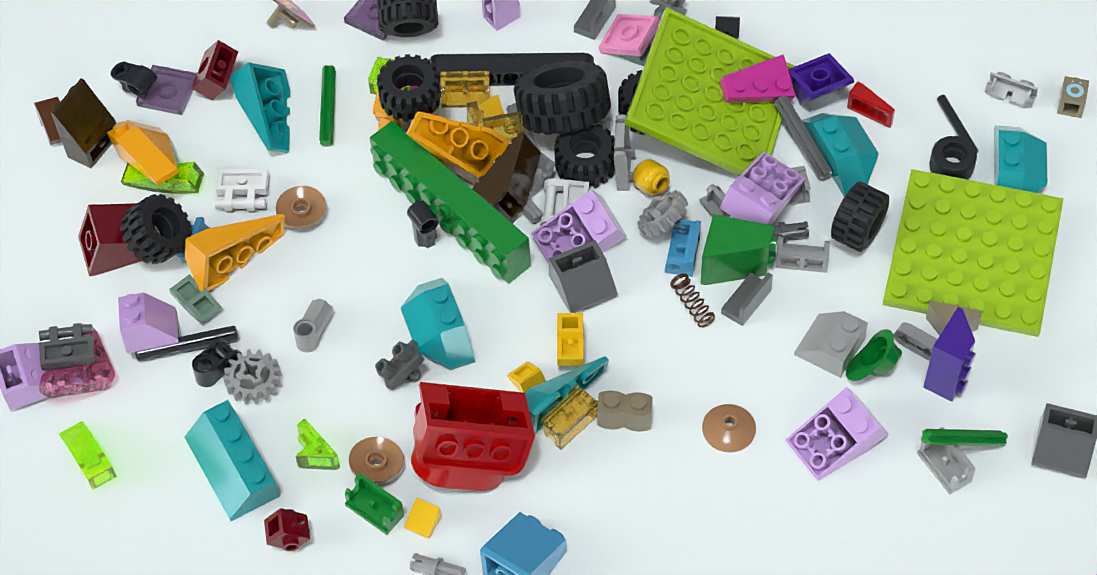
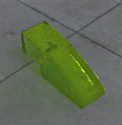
(185, 182)
(87, 455)

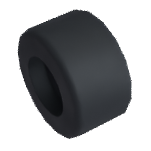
(956, 148)

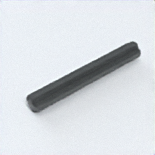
(803, 137)

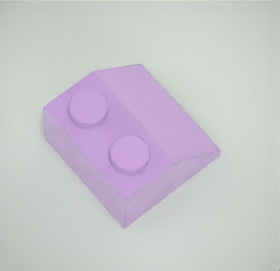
(146, 322)

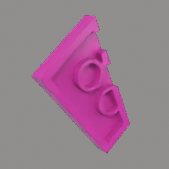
(759, 82)

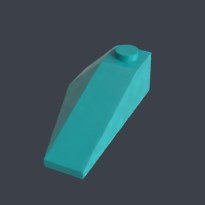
(264, 97)
(547, 395)

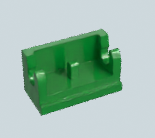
(374, 504)

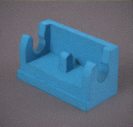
(683, 247)

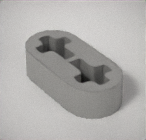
(915, 340)

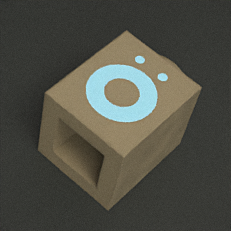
(1073, 97)

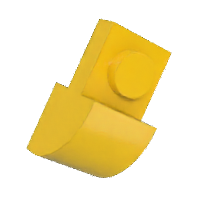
(570, 339)

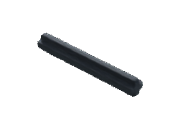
(189, 342)

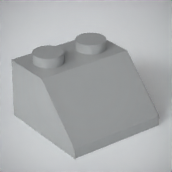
(832, 341)

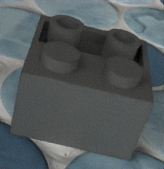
(582, 277)
(1065, 440)

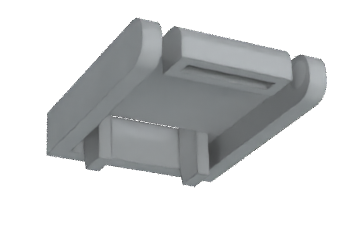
(623, 154)

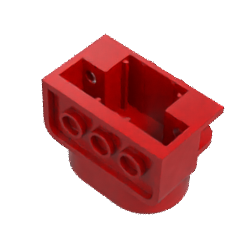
(470, 436)

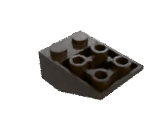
(83, 124)
(510, 177)

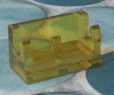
(464, 87)
(570, 417)

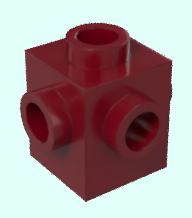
(287, 529)

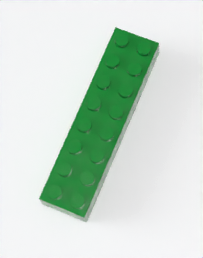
(453, 202)

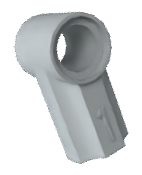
(312, 325)

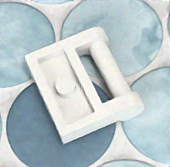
(571, 190)

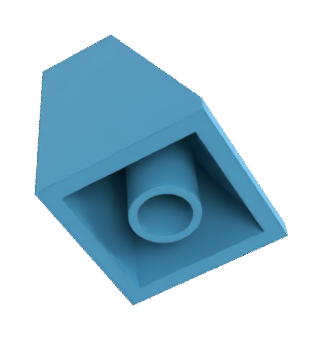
(523, 548)

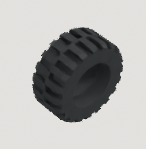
(562, 97)

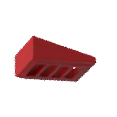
(870, 105)

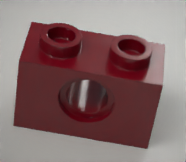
(215, 70)

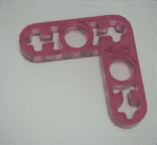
(86, 372)

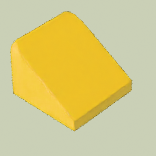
(492, 107)
(526, 376)
(423, 518)

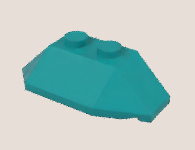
(844, 148)
(1019, 159)
(438, 325)

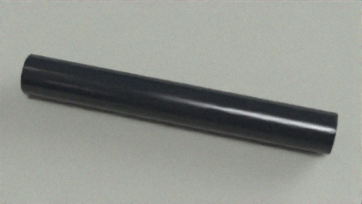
(954, 119)

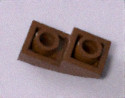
(44, 111)

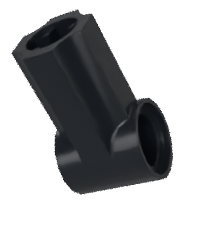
(423, 224)

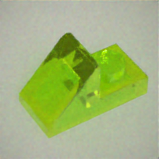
(316, 451)

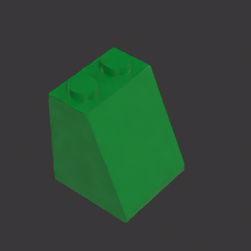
(736, 250)

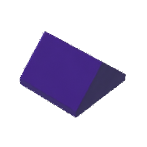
(818, 78)

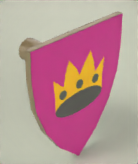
(281, 13)

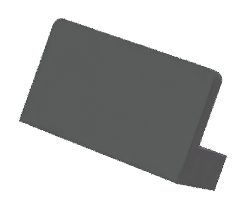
(594, 18)
(747, 298)

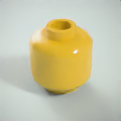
(651, 177)

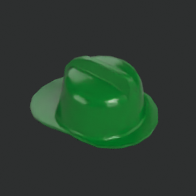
(875, 358)

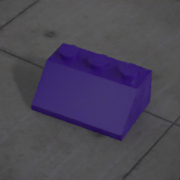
(951, 358)

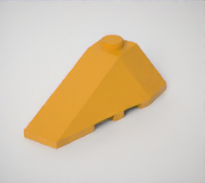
(459, 145)
(145, 149)
(223, 248)

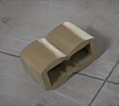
(621, 410)

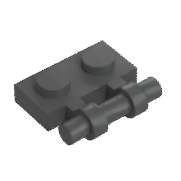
(68, 351)

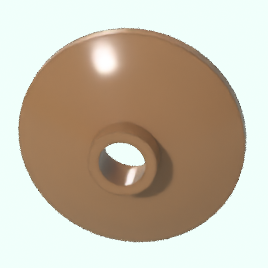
(301, 199)
(726, 437)
(376, 451)

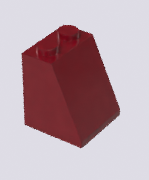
(102, 238)

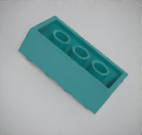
(231, 461)

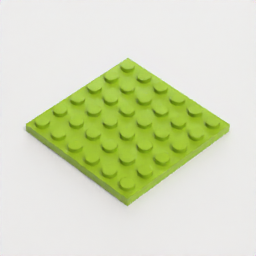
(683, 97)
(974, 250)

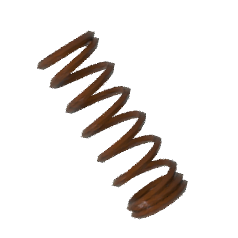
(684, 283)

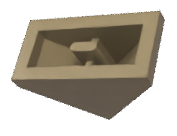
(940, 314)

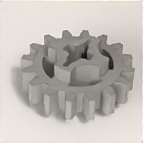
(662, 213)
(242, 376)

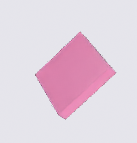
(629, 35)

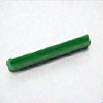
(327, 105)
(964, 437)

